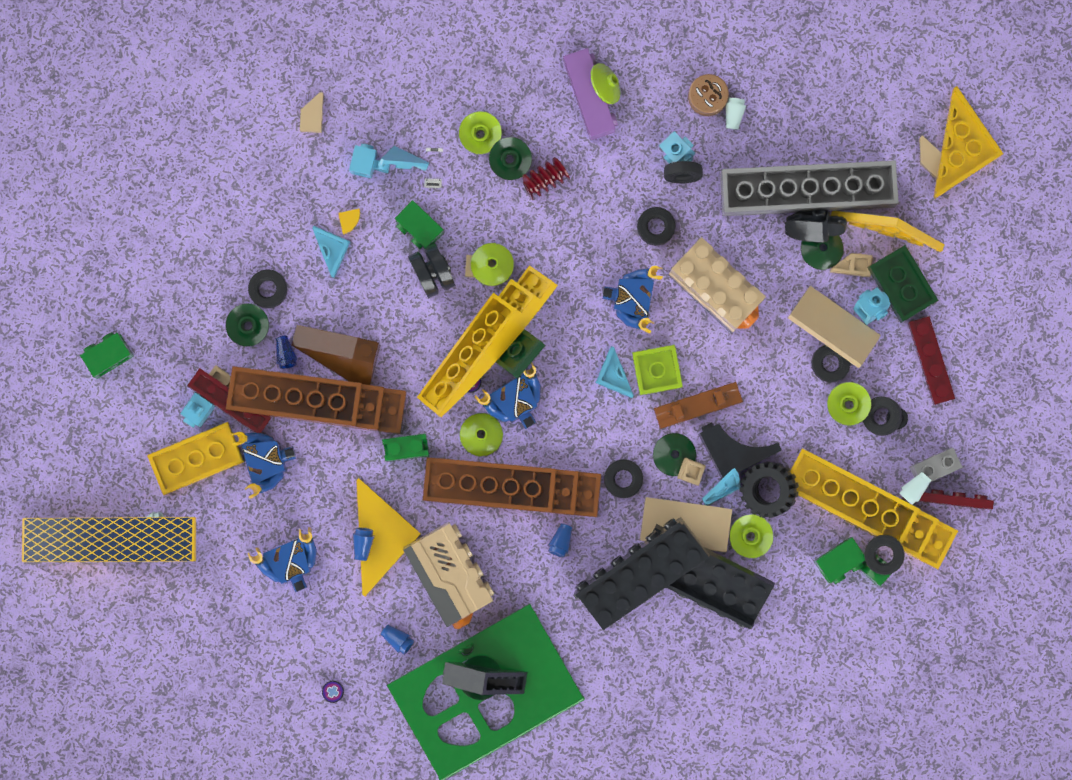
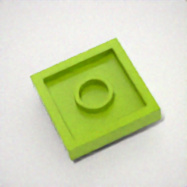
(657, 370)

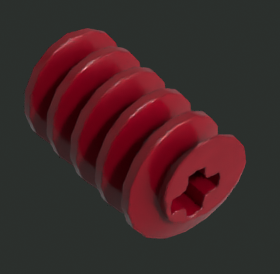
(544, 177)

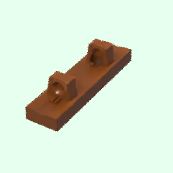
(697, 405)

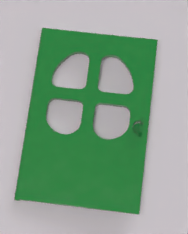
(515, 644)

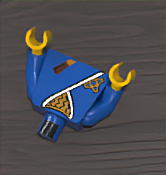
(634, 297)
(515, 399)
(264, 460)
(288, 561)

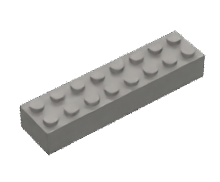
(809, 188)

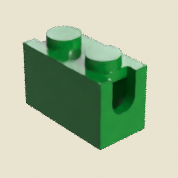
(418, 225)
(106, 355)
(405, 447)
(840, 560)

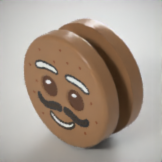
(708, 95)

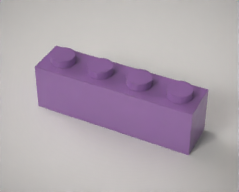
(593, 110)

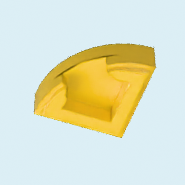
(349, 220)

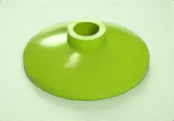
(605, 83)
(479, 122)
(492, 275)
(849, 392)
(481, 446)
(761, 530)

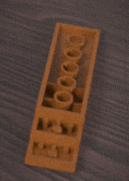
(316, 400)
(512, 487)

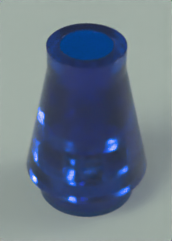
(285, 354)

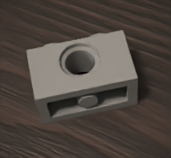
(938, 465)

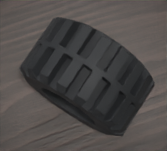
(756, 502)

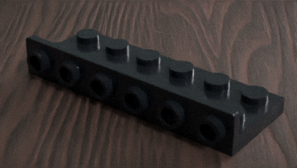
(641, 572)
(724, 588)

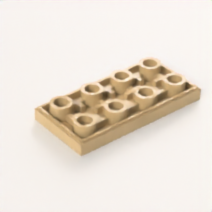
(834, 326)
(707, 523)

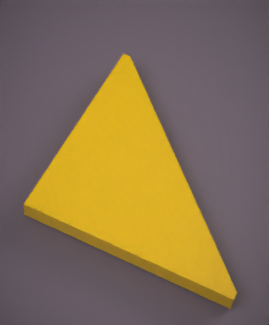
(965, 145)
(890, 227)
(389, 531)

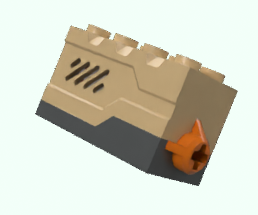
(717, 287)
(449, 575)

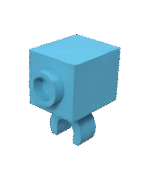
(365, 162)
(197, 411)

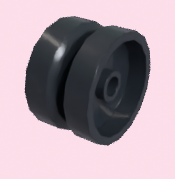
(433, 270)

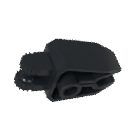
(814, 225)

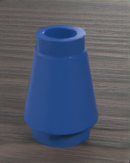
(362, 542)
(560, 542)
(397, 639)

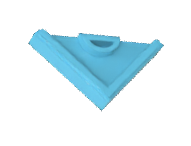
(403, 159)
(332, 249)
(613, 376)
(725, 487)

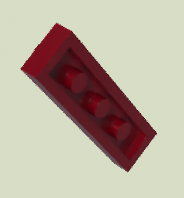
(931, 360)
(217, 394)
(957, 499)

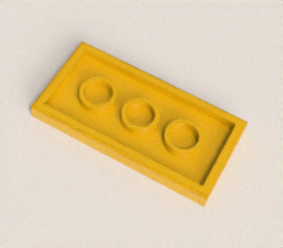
(195, 458)

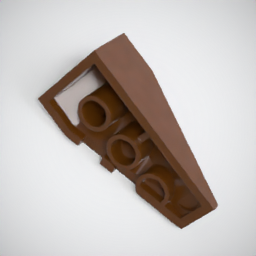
(343, 354)

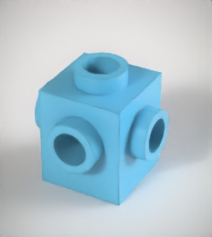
(677, 148)
(872, 305)

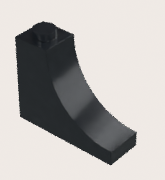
(730, 454)
(483, 679)

